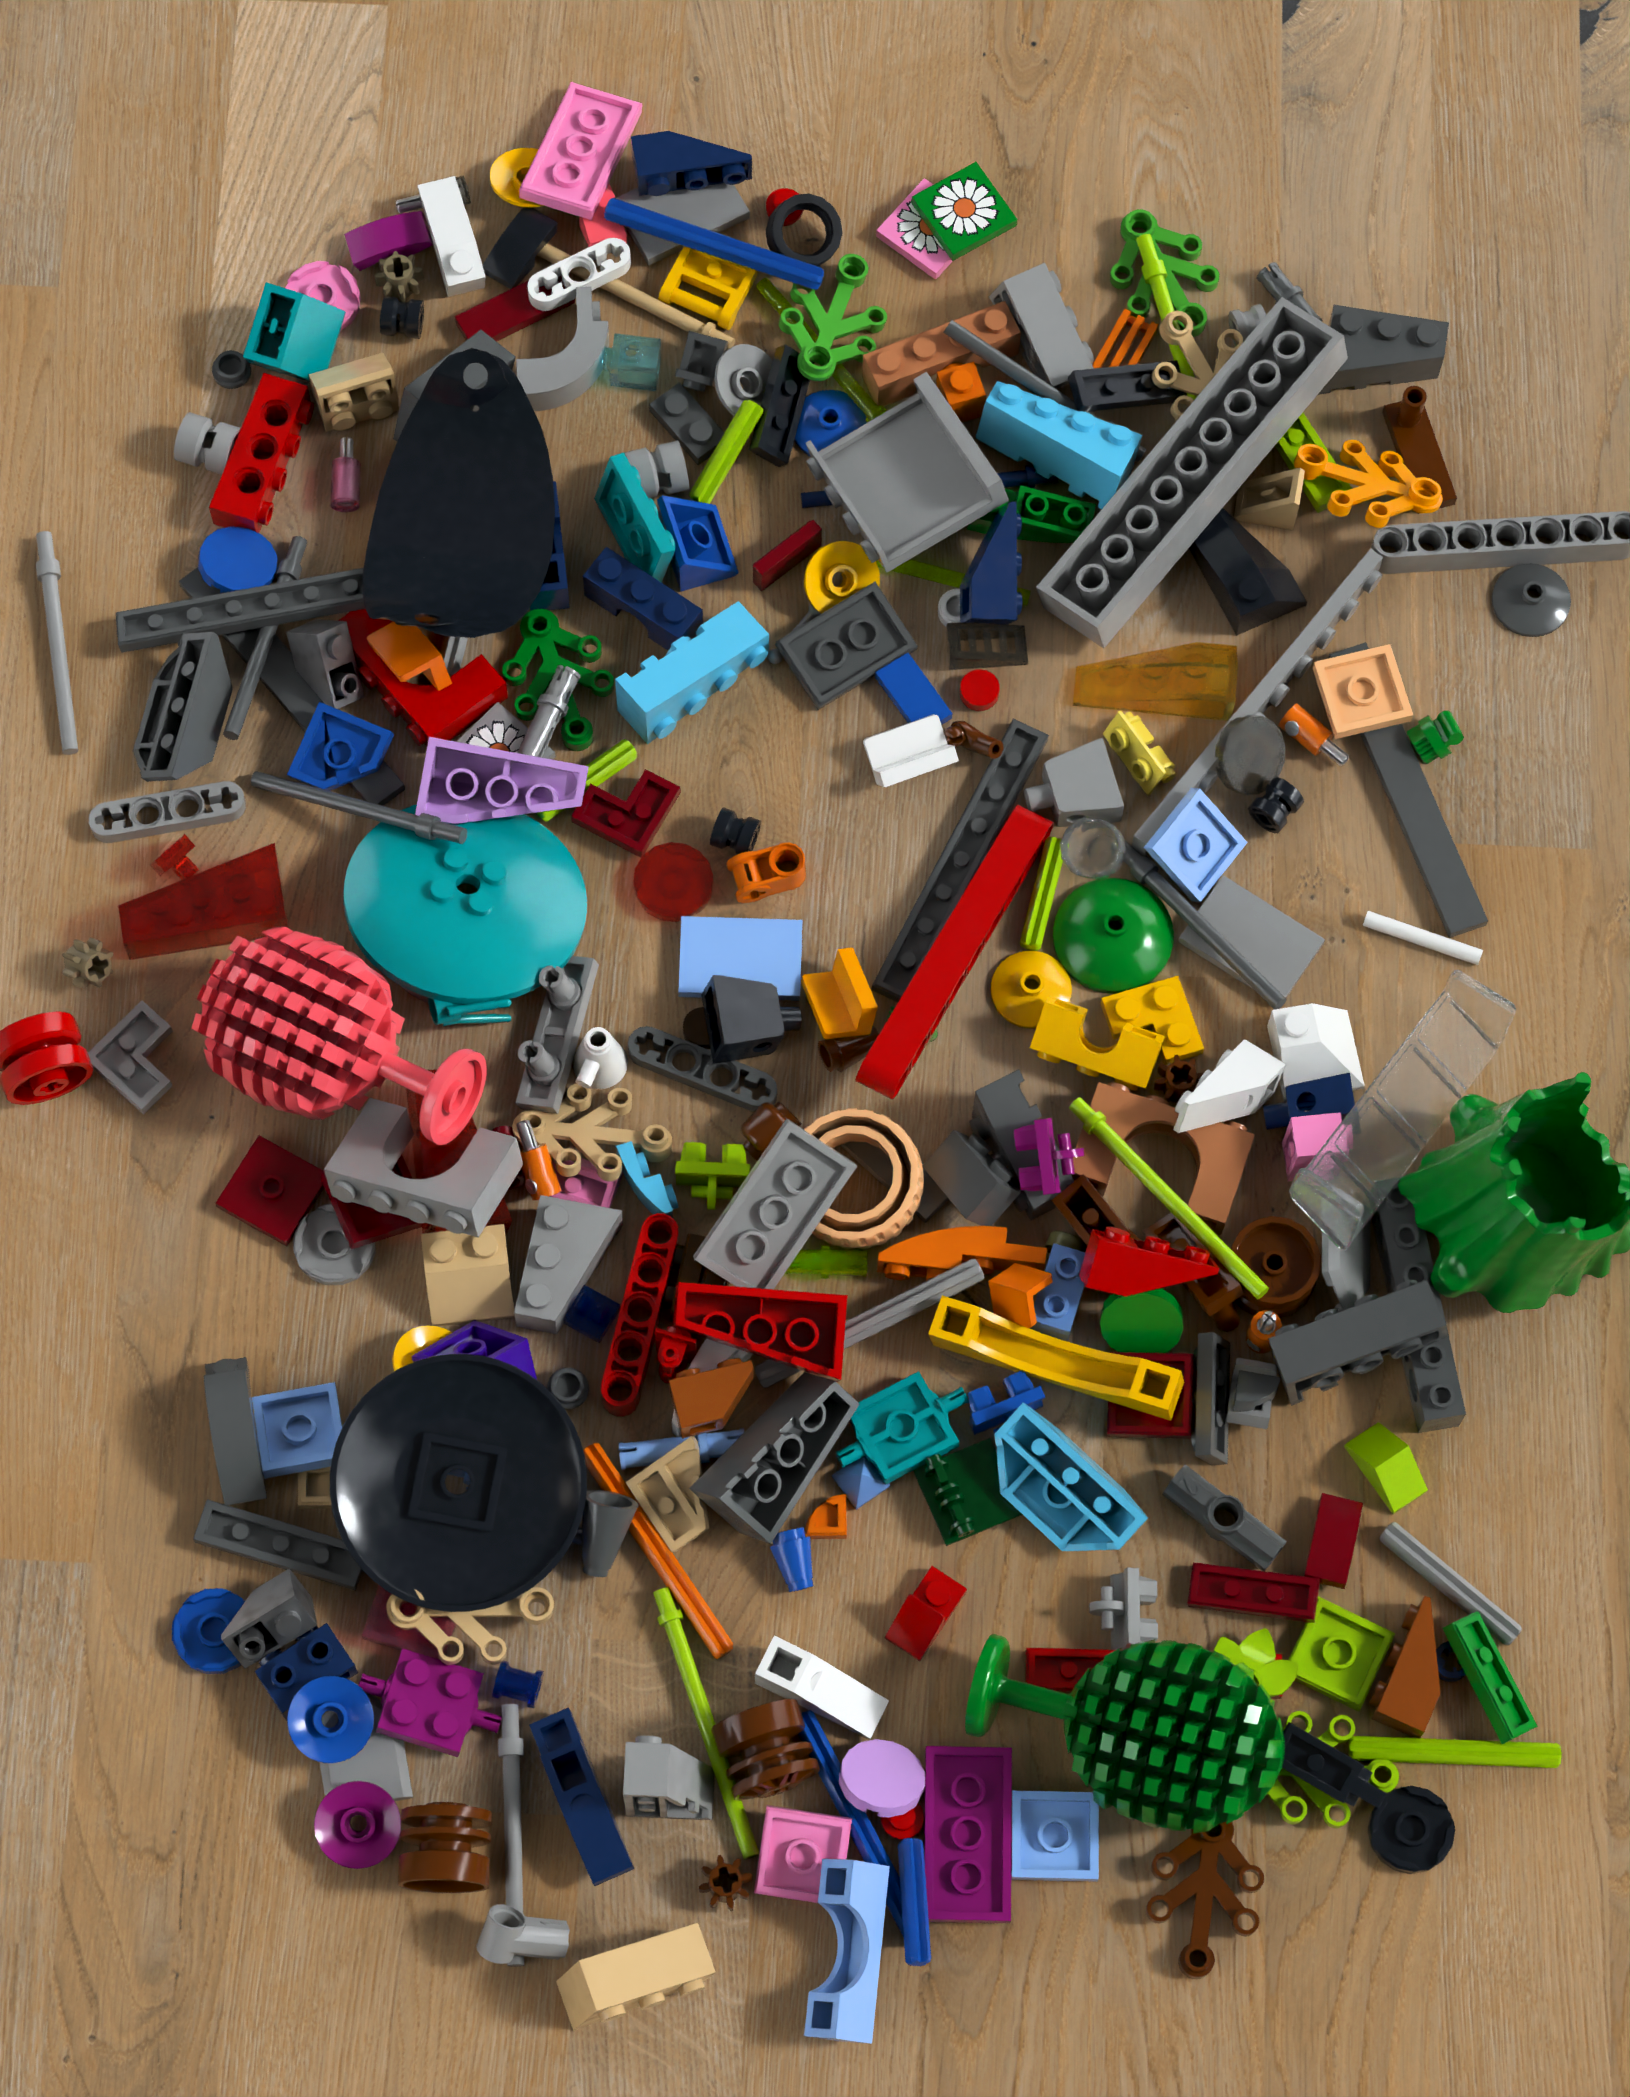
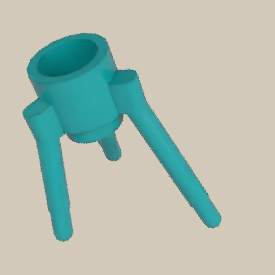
(453, 1013)

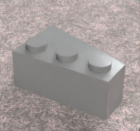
(1045, 325)
(560, 1259)
(666, 1782)

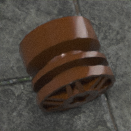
(766, 1754)
(445, 1842)

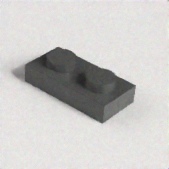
(687, 423)

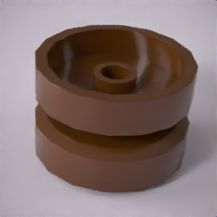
(1294, 1261)

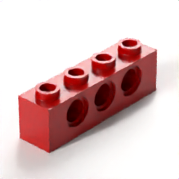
(273, 400)

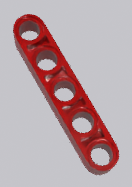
(639, 1334)

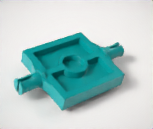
(902, 1427)

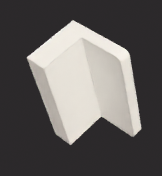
(909, 751)

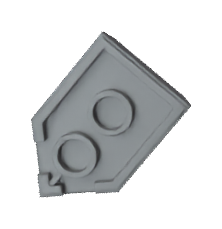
(1348, 1269)
(379, 1762)

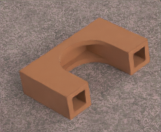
(1217, 1149)

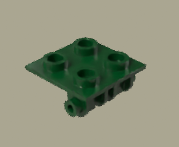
(964, 1492)

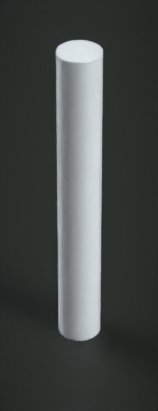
(1422, 937)

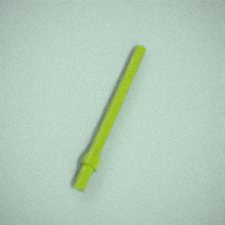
(1155, 275)

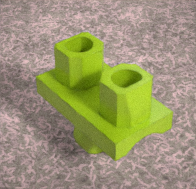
(712, 1179)

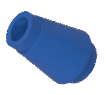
(794, 1558)

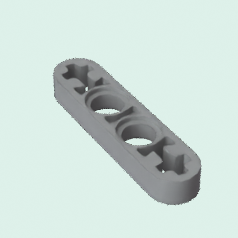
(168, 819)

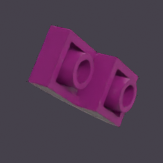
(379, 239)

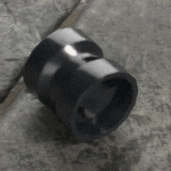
(402, 317)
(1276, 804)
(735, 832)

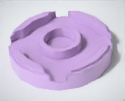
(882, 1778)

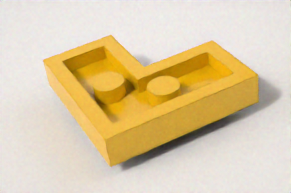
(1160, 1008)

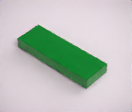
(1489, 1677)

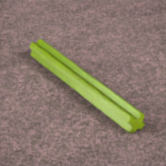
(1455, 1751)

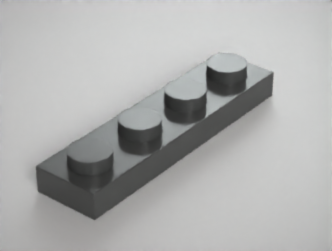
(277, 1544)

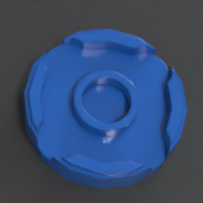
(237, 559)
(199, 1630)

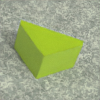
(1387, 1466)

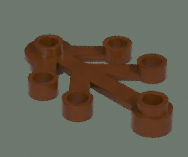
(1206, 1884)

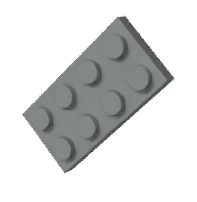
(775, 1209)

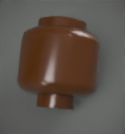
(763, 1126)

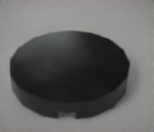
(1411, 1830)

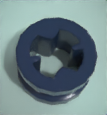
(1445, 1675)

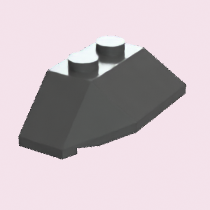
(184, 710)

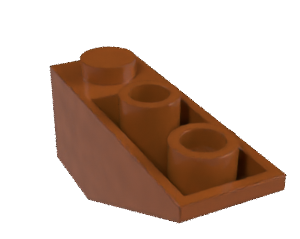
(1413, 1684)

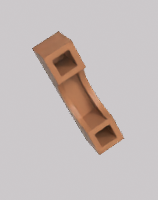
(892, 368)

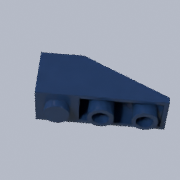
(680, 162)
(990, 582)

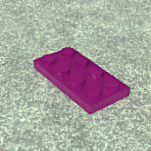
(968, 1833)

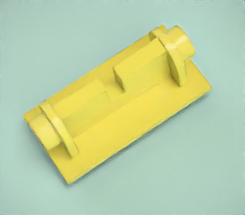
(1130, 740)

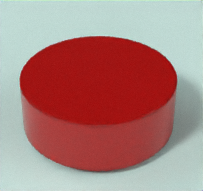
(979, 690)

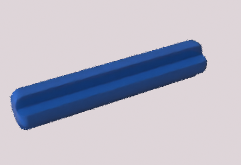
(914, 1902)

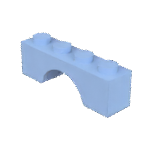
(856, 1901)

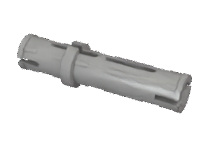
(550, 710)

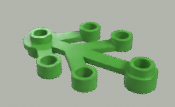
(1145, 220)
(830, 325)

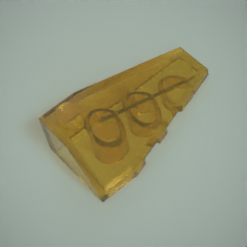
(1172, 681)

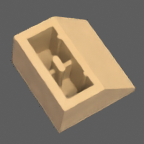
(355, 392)

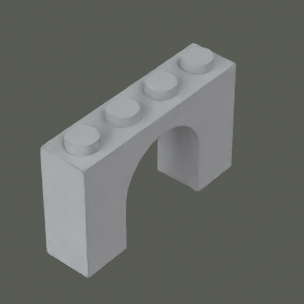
(454, 1200)

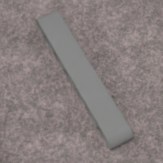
(1491, 554)

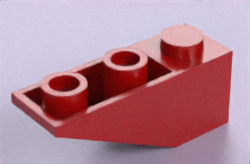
(1135, 1266)

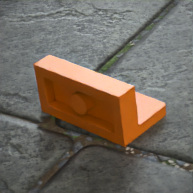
(409, 653)

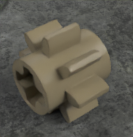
(399, 266)
(87, 963)

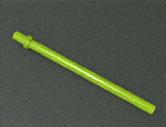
(1095, 1124)
(671, 1620)

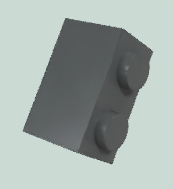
(971, 1178)

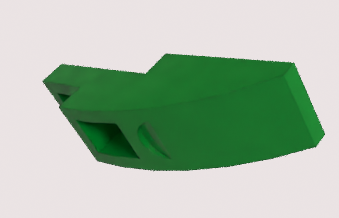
(1044, 516)

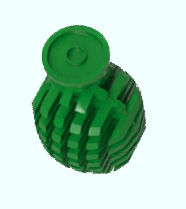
(1153, 1730)

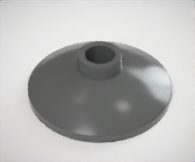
(1531, 615)

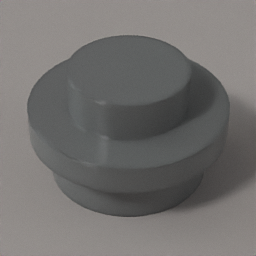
(231, 370)
(569, 1387)

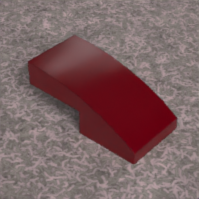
(1333, 1540)

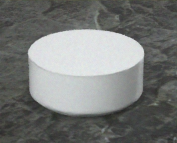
(949, 607)

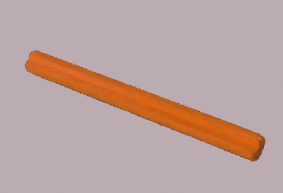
(661, 1557)

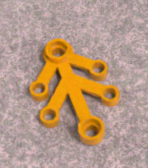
(1412, 493)

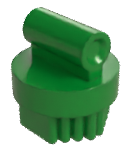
(1434, 737)

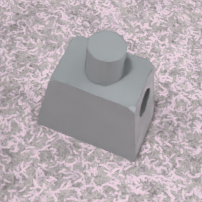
(1078, 786)

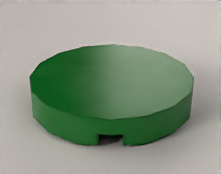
(1142, 1322)

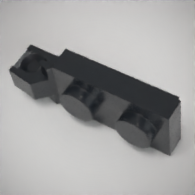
(1328, 1768)

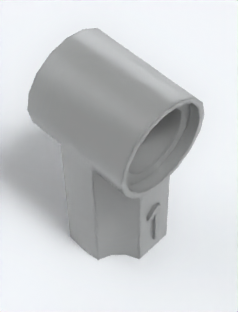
(511, 1934)

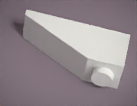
(452, 236)

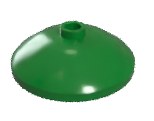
(1106, 957)

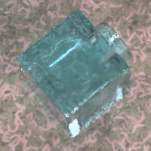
(633, 362)

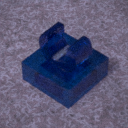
(591, 1313)

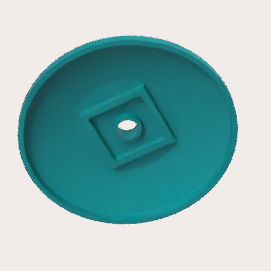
(460, 945)

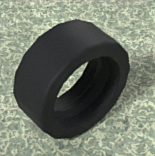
(814, 204)

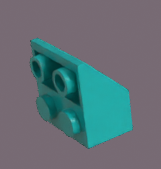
(293, 333)

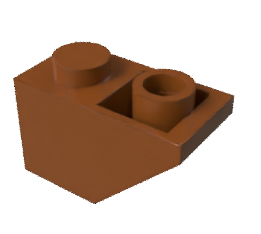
(708, 1398)

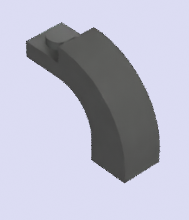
(234, 1431)

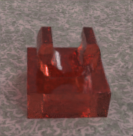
(175, 859)

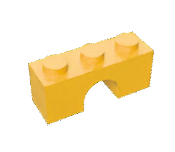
(1062, 1037)

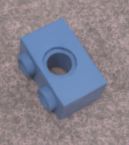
(1060, 1300)

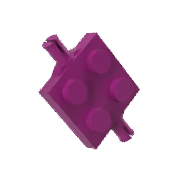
(430, 1703)

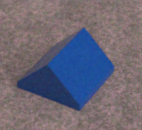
(700, 542)

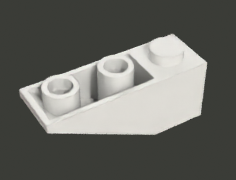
(1233, 1090)
(820, 1687)

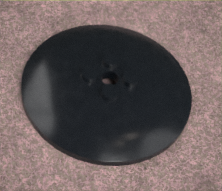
(469, 1545)

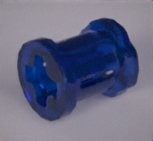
(518, 1684)

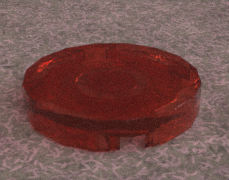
(673, 881)

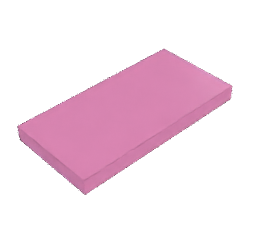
(580, 151)

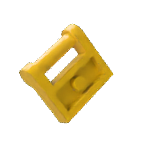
(711, 275)

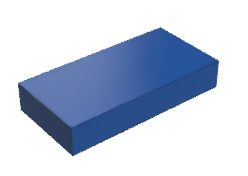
(911, 690)

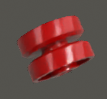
(42, 1058)

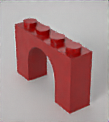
(423, 707)

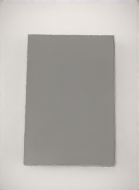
(711, 208)
(1260, 932)

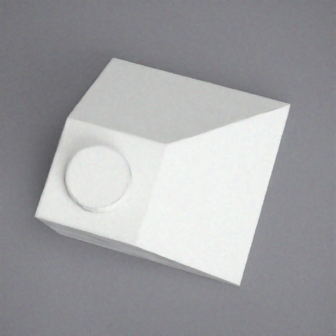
(1313, 1044)

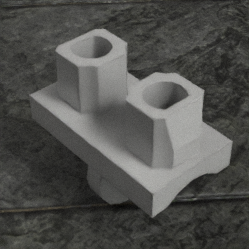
(1121, 1608)

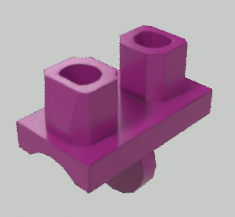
(1041, 1137)

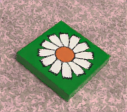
(964, 211)

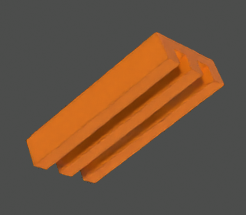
(1136, 324)

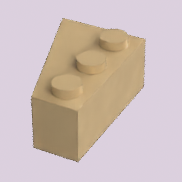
(635, 1976)

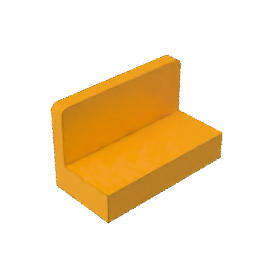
(841, 998)

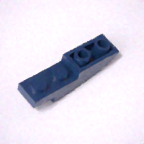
(581, 1797)

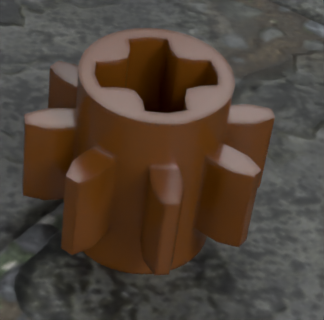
(1174, 1072)
(717, 1892)

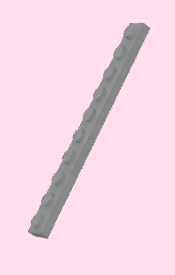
(1273, 686)

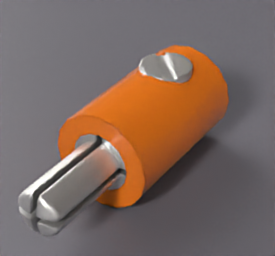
(1311, 734)
(536, 1164)
(1262, 1327)

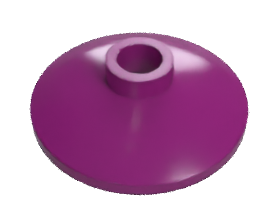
(353, 1847)

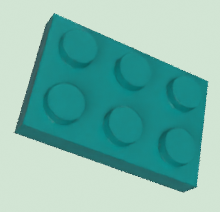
(634, 518)

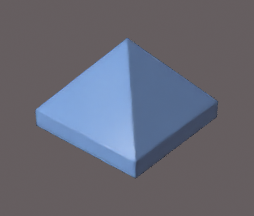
(860, 1482)

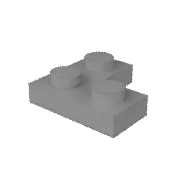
(123, 1054)

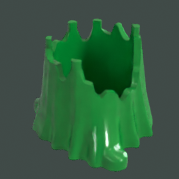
(1522, 1198)

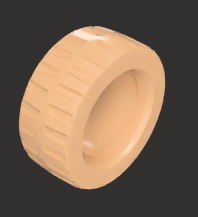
(904, 1195)

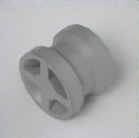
(1246, 321)

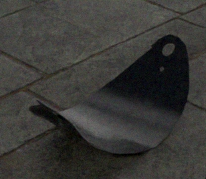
(470, 500)

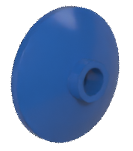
(825, 404)
(353, 1723)

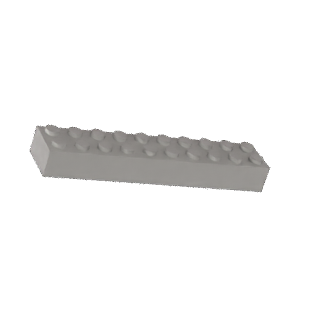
(1192, 472)

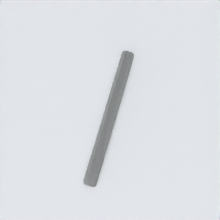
(889, 1313)

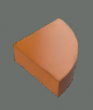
(828, 1519)

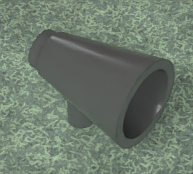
(603, 1529)

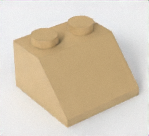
(467, 1276)

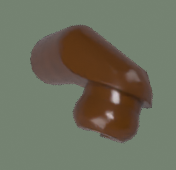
(972, 739)

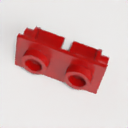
(674, 1351)

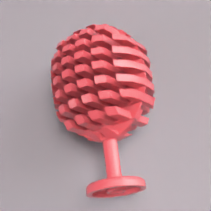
(316, 1030)

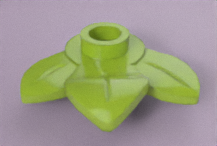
(1259, 1654)

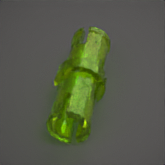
(829, 1262)

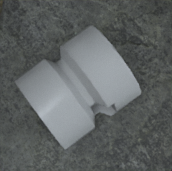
(195, 442)
(660, 469)

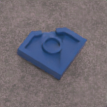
(338, 749)

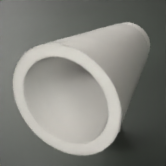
(601, 1065)

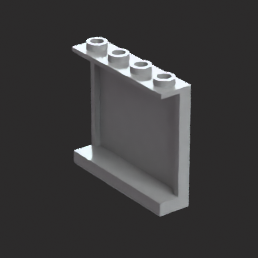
(908, 477)

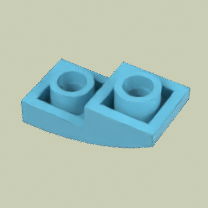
(648, 1190)

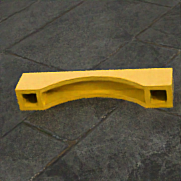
(1101, 1374)

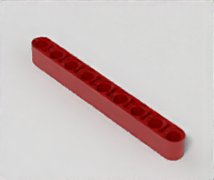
(954, 952)

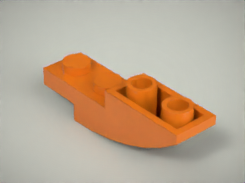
(946, 1248)

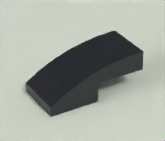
(518, 245)

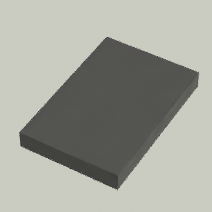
(846, 645)

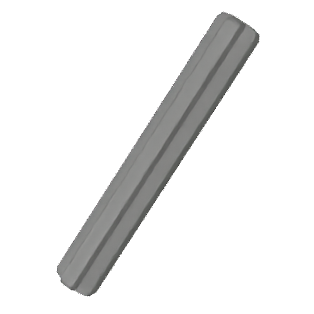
(1449, 1582)

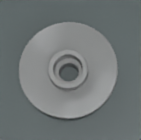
(745, 365)

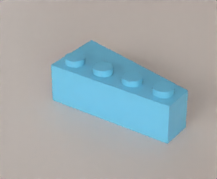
(1059, 441)
(691, 672)

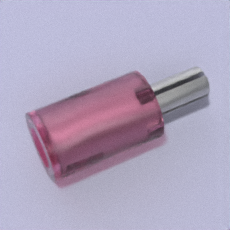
(345, 479)

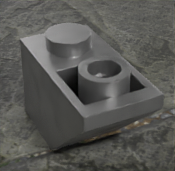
(327, 661)
(270, 1619)

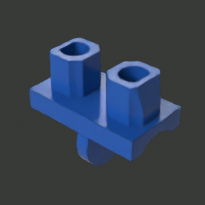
(989, 1414)

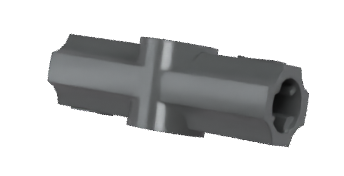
(1245, 1536)

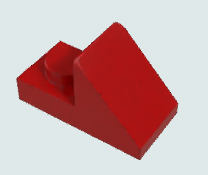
(925, 1613)

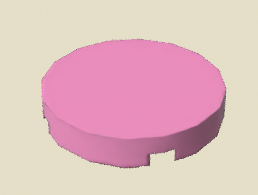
(330, 285)

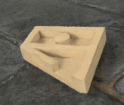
(666, 1496)

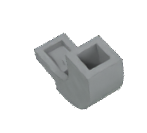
(570, 373)

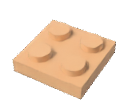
(1362, 691)

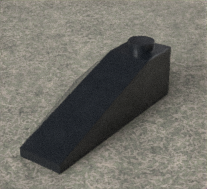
(1244, 575)

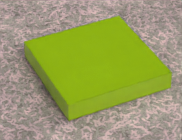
(1340, 1654)

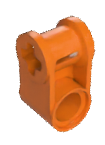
(764, 871)

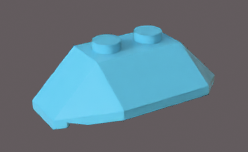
(1062, 1486)

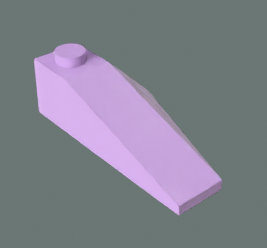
(486, 783)

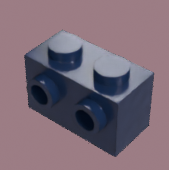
(313, 1656)

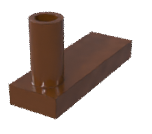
(1416, 441)
(1213, 1292)

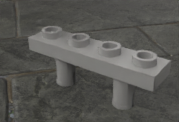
(556, 1035)

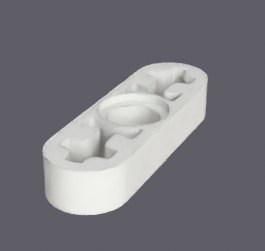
(549, 276)

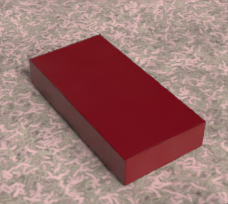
(787, 555)

